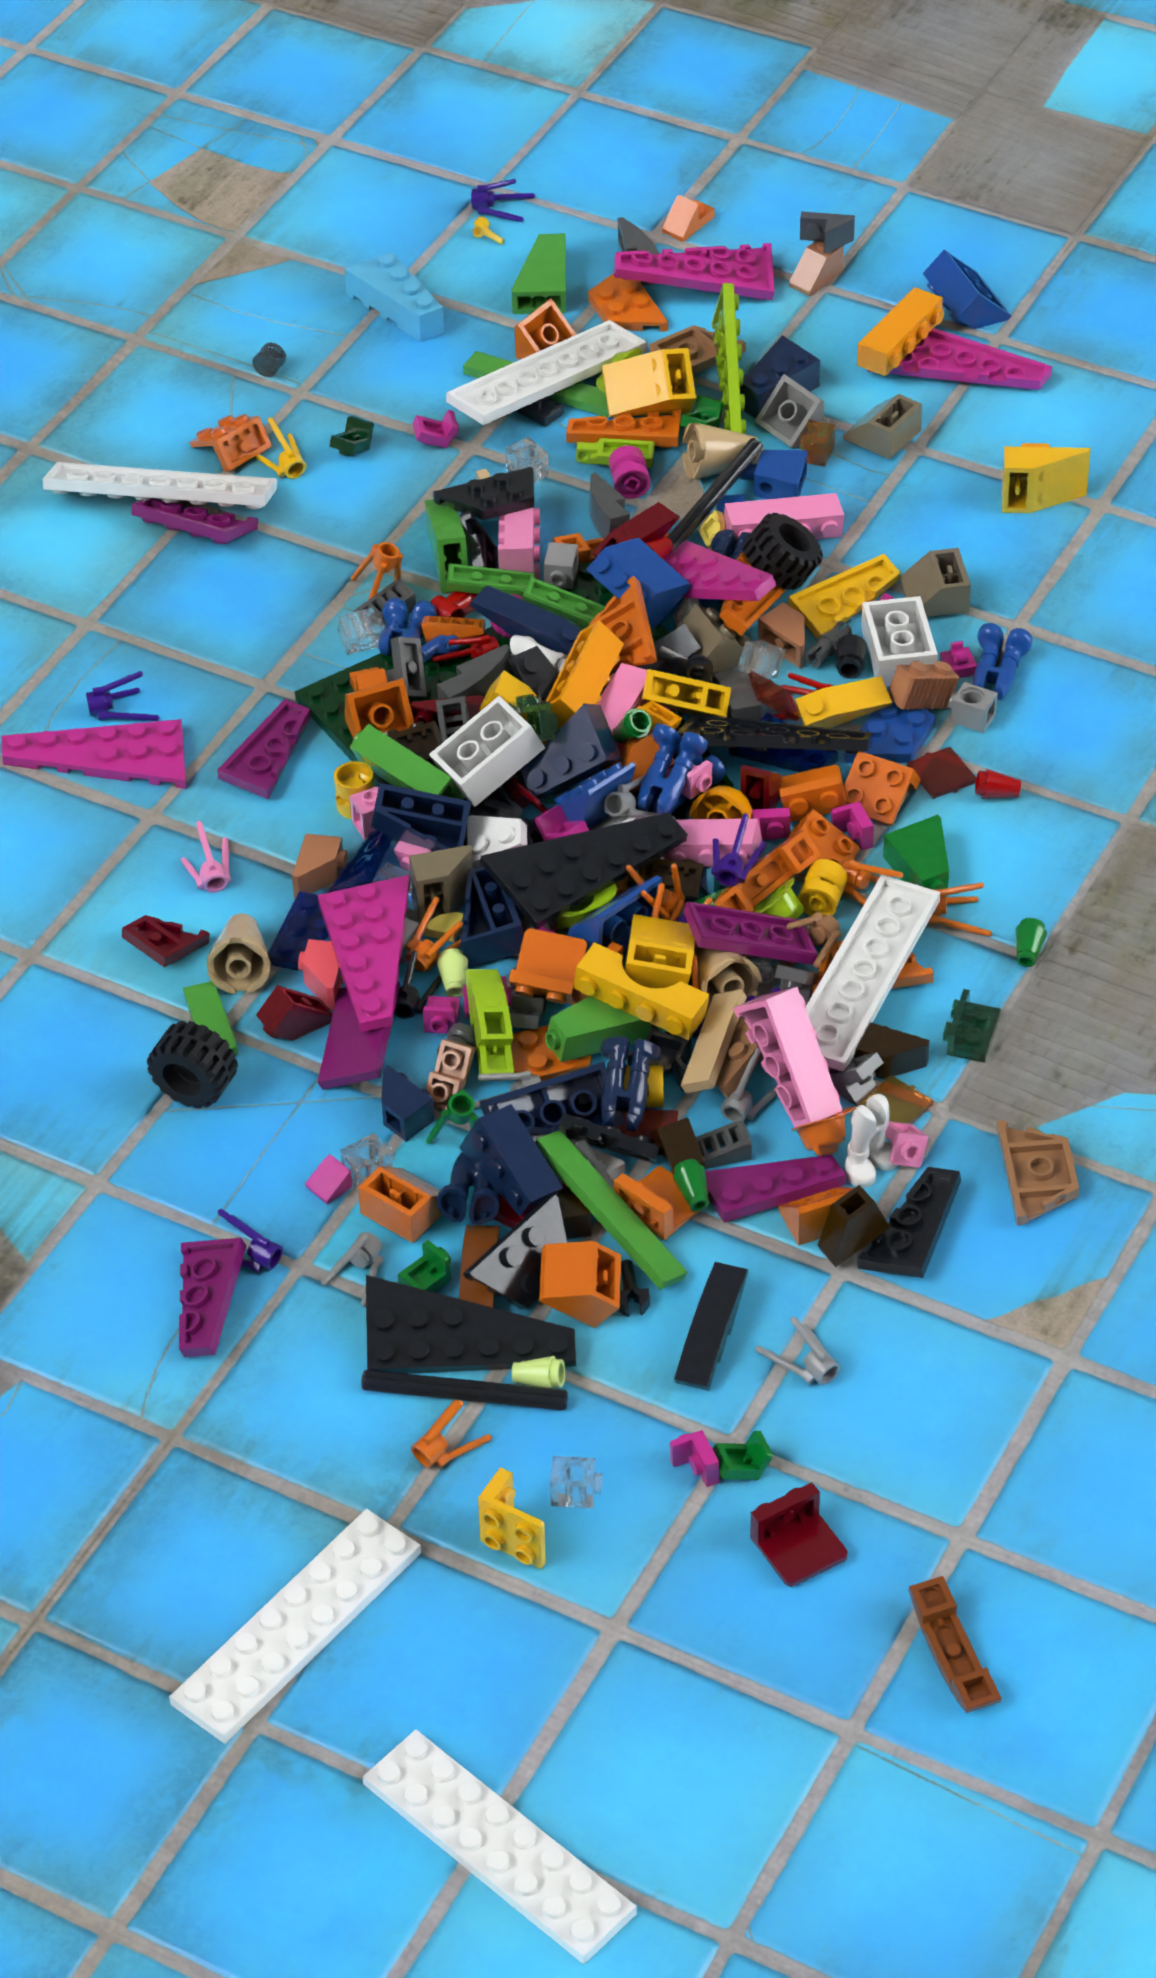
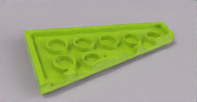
(727, 357)

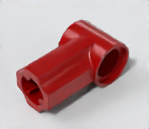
(454, 605)

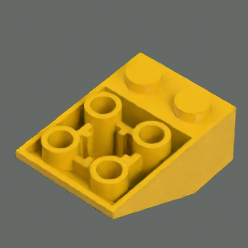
(650, 383)
(1042, 477)
(659, 952)

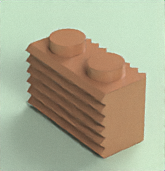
(923, 685)

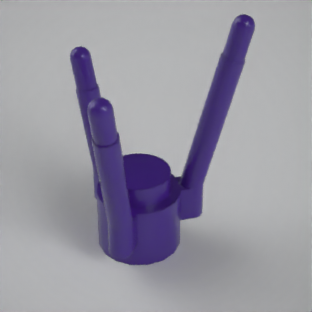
(483, 199)
(100, 700)
(730, 868)
(261, 1250)

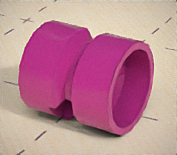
(629, 472)

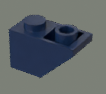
(404, 1105)

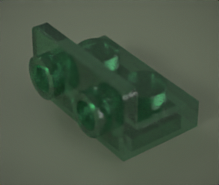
(971, 1030)

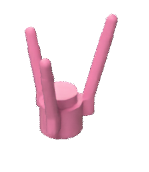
(212, 875)

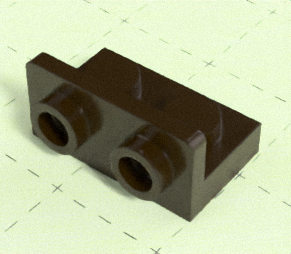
(419, 738)
(689, 873)

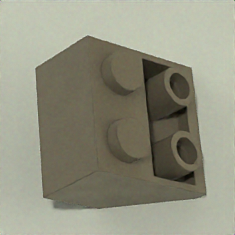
(887, 426)
(940, 582)
(715, 638)
(442, 876)

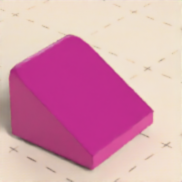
(329, 1179)

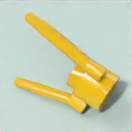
(290, 460)

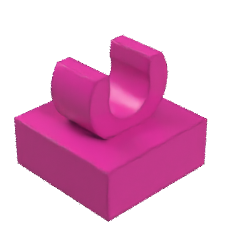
(959, 659)

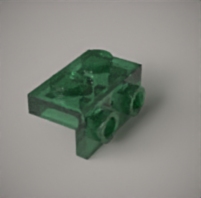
(538, 715)

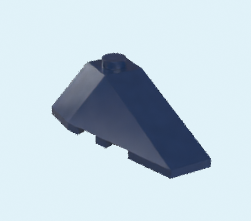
(527, 619)
(544, 1103)

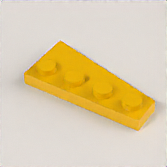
(843, 594)

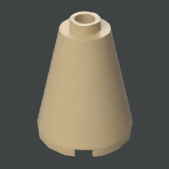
(711, 449)
(239, 956)
(726, 972)

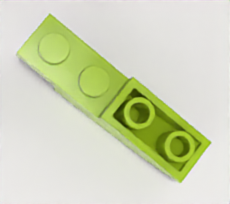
(490, 1020)

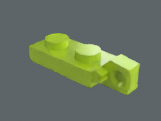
(600, 451)

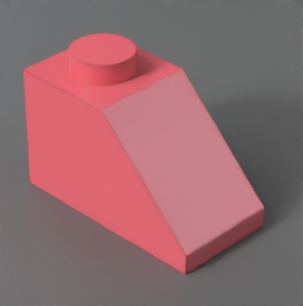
(321, 971)

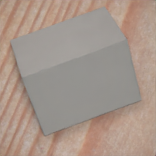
(789, 410)

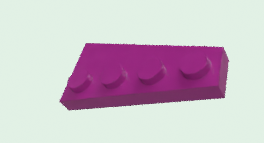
(194, 520)
(264, 754)
(759, 1187)
(208, 1286)

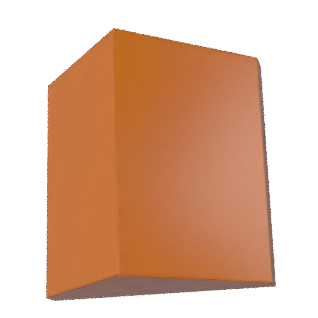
(541, 330)
(381, 706)
(809, 1214)

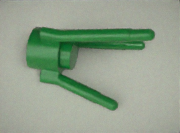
(458, 1111)

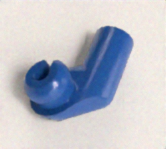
(438, 646)

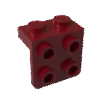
(796, 1536)

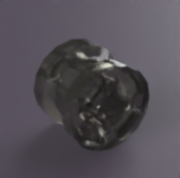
(269, 359)

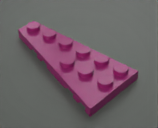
(703, 269)
(965, 360)
(718, 575)
(110, 752)
(368, 942)

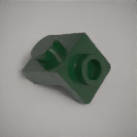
(355, 438)

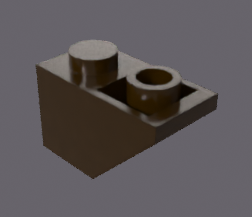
(897, 1049)
(851, 1226)

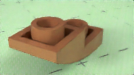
(450, 1071)

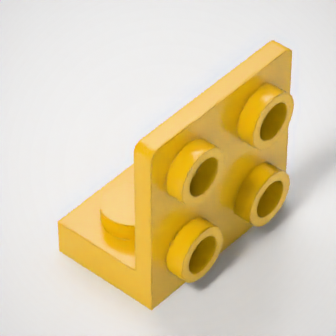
(507, 1527)

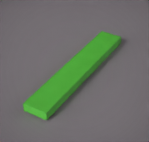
(577, 396)
(610, 1210)

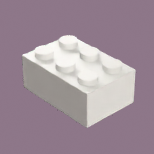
(896, 635)
(487, 750)

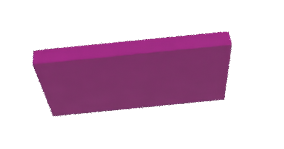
(749, 933)
(348, 1052)

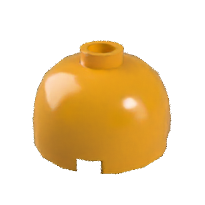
(721, 803)

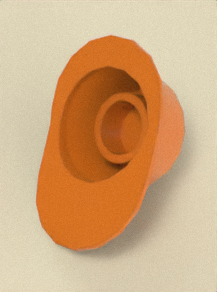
(825, 1134)

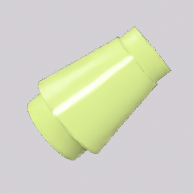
(452, 971)
(539, 1372)

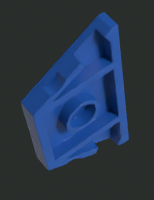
(897, 733)

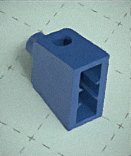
(778, 473)

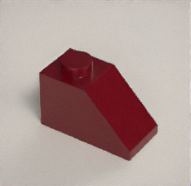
(760, 787)
(292, 1014)

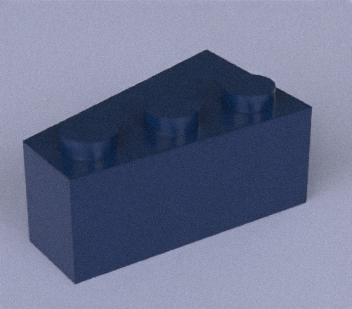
(782, 358)
(579, 750)
(420, 817)
(489, 920)
(510, 1160)

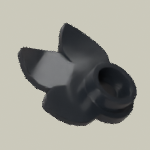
(685, 667)

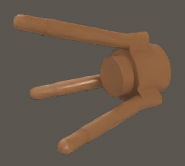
(822, 931)

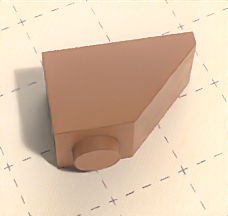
(816, 268)
(786, 630)
(318, 863)

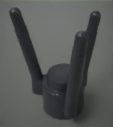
(408, 998)

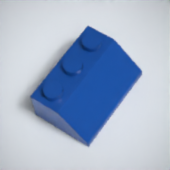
(964, 292)
(659, 582)
(614, 919)

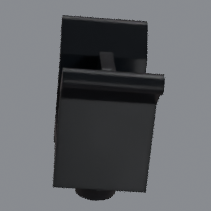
(674, 1051)

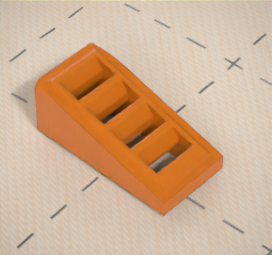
(460, 627)

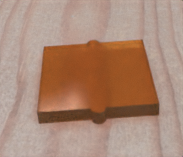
(904, 1101)

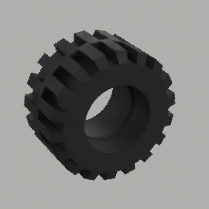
(783, 550)
(192, 1064)

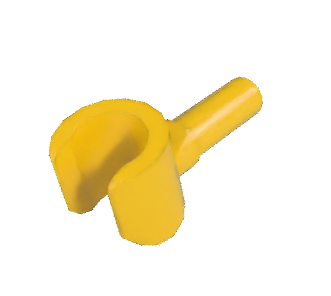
(482, 228)

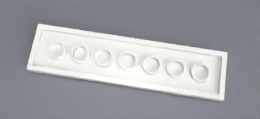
(542, 373)
(162, 484)
(868, 966)
(295, 1626)
(500, 1846)

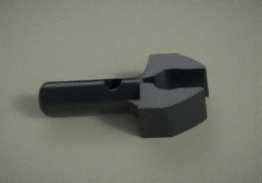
(631, 1290)

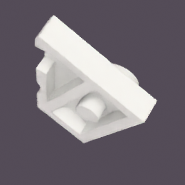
(494, 835)

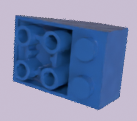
(588, 798)

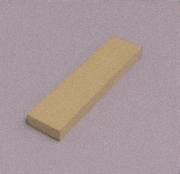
(713, 1042)

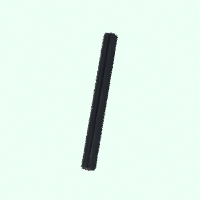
(715, 492)
(464, 1389)

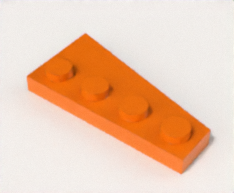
(662, 429)
(742, 614)

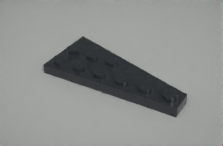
(761, 735)
(567, 870)
(439, 1333)

